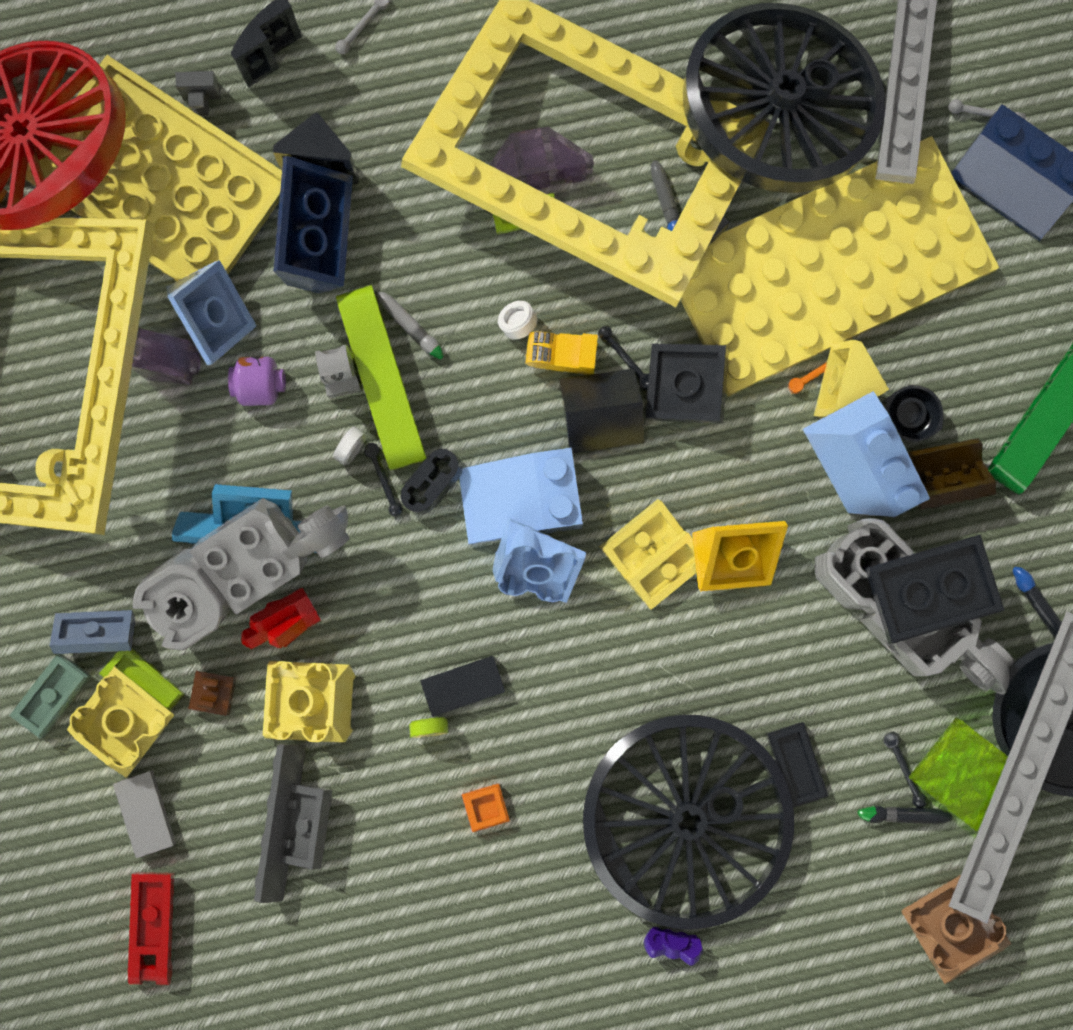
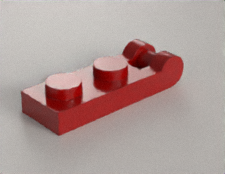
(150, 927)

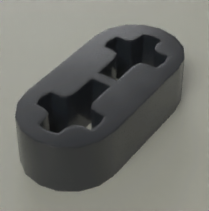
(425, 475)

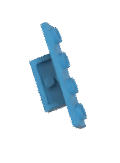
(227, 503)

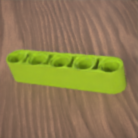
(380, 377)

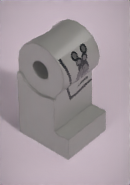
(338, 371)

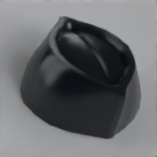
(915, 412)

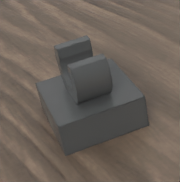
(198, 89)

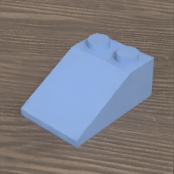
(528, 488)

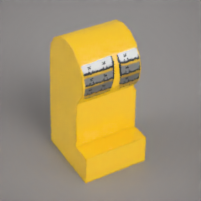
(562, 352)

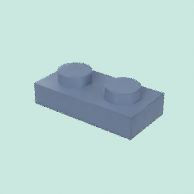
(92, 632)

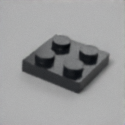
(687, 383)

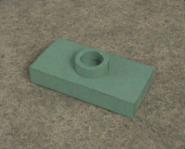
(50, 695)

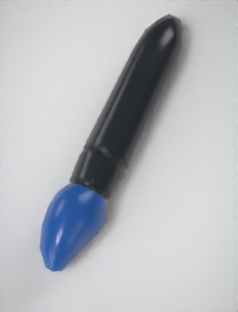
(1026, 584)

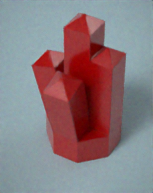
(281, 621)

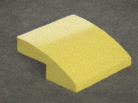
(652, 554)

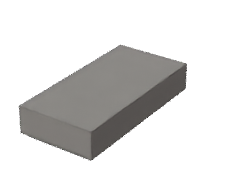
(144, 814)

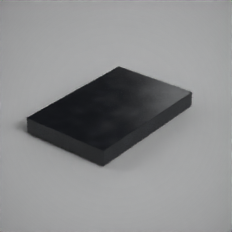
(934, 589)

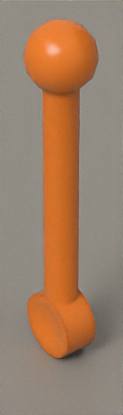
(796, 385)

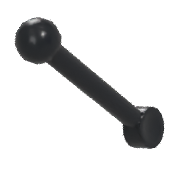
(606, 333)
(372, 451)
(892, 741)

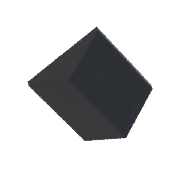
(316, 144)
(602, 411)

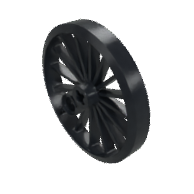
(784, 96)
(608, 858)

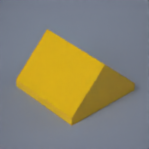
(738, 555)

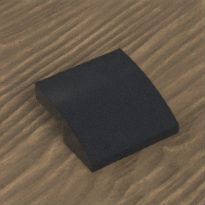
(262, 38)

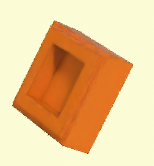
(485, 807)

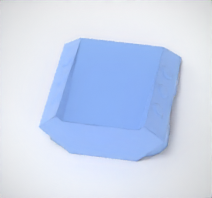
(535, 564)

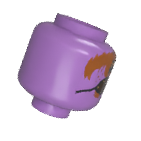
(256, 381)

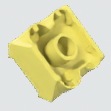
(308, 701)
(119, 722)

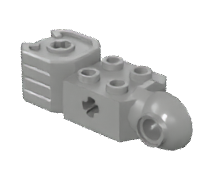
(233, 569)
(923, 655)

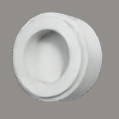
(517, 319)
(349, 446)

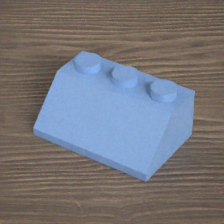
(866, 459)

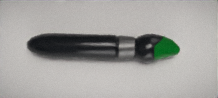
(878, 814)

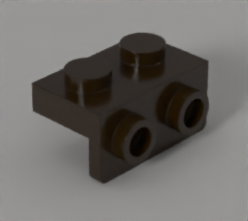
(953, 473)

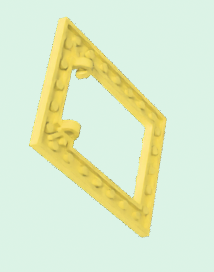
(652, 264)
(83, 491)

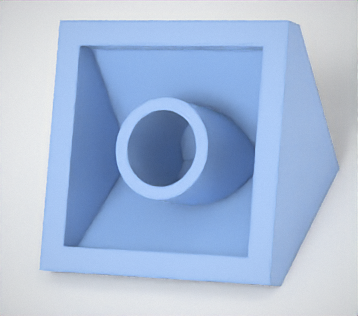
(211, 310)

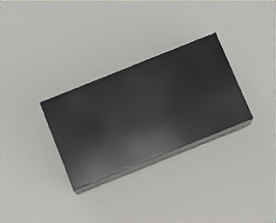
(462, 686)
(798, 763)

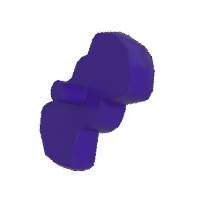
(673, 945)

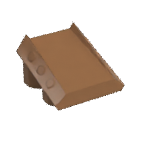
(952, 937)

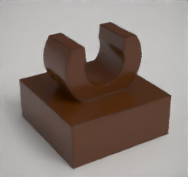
(212, 693)

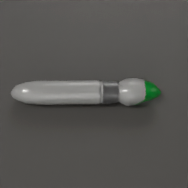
(410, 325)

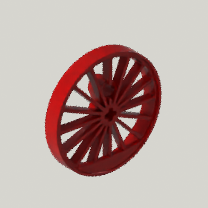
(35, 126)

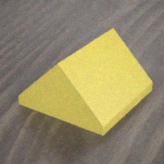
(847, 377)

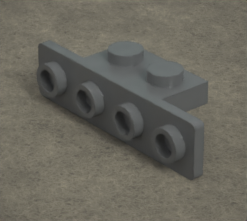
(293, 824)

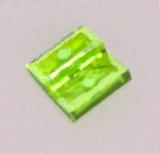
(961, 772)

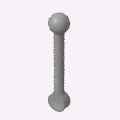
(343, 46)
(957, 106)

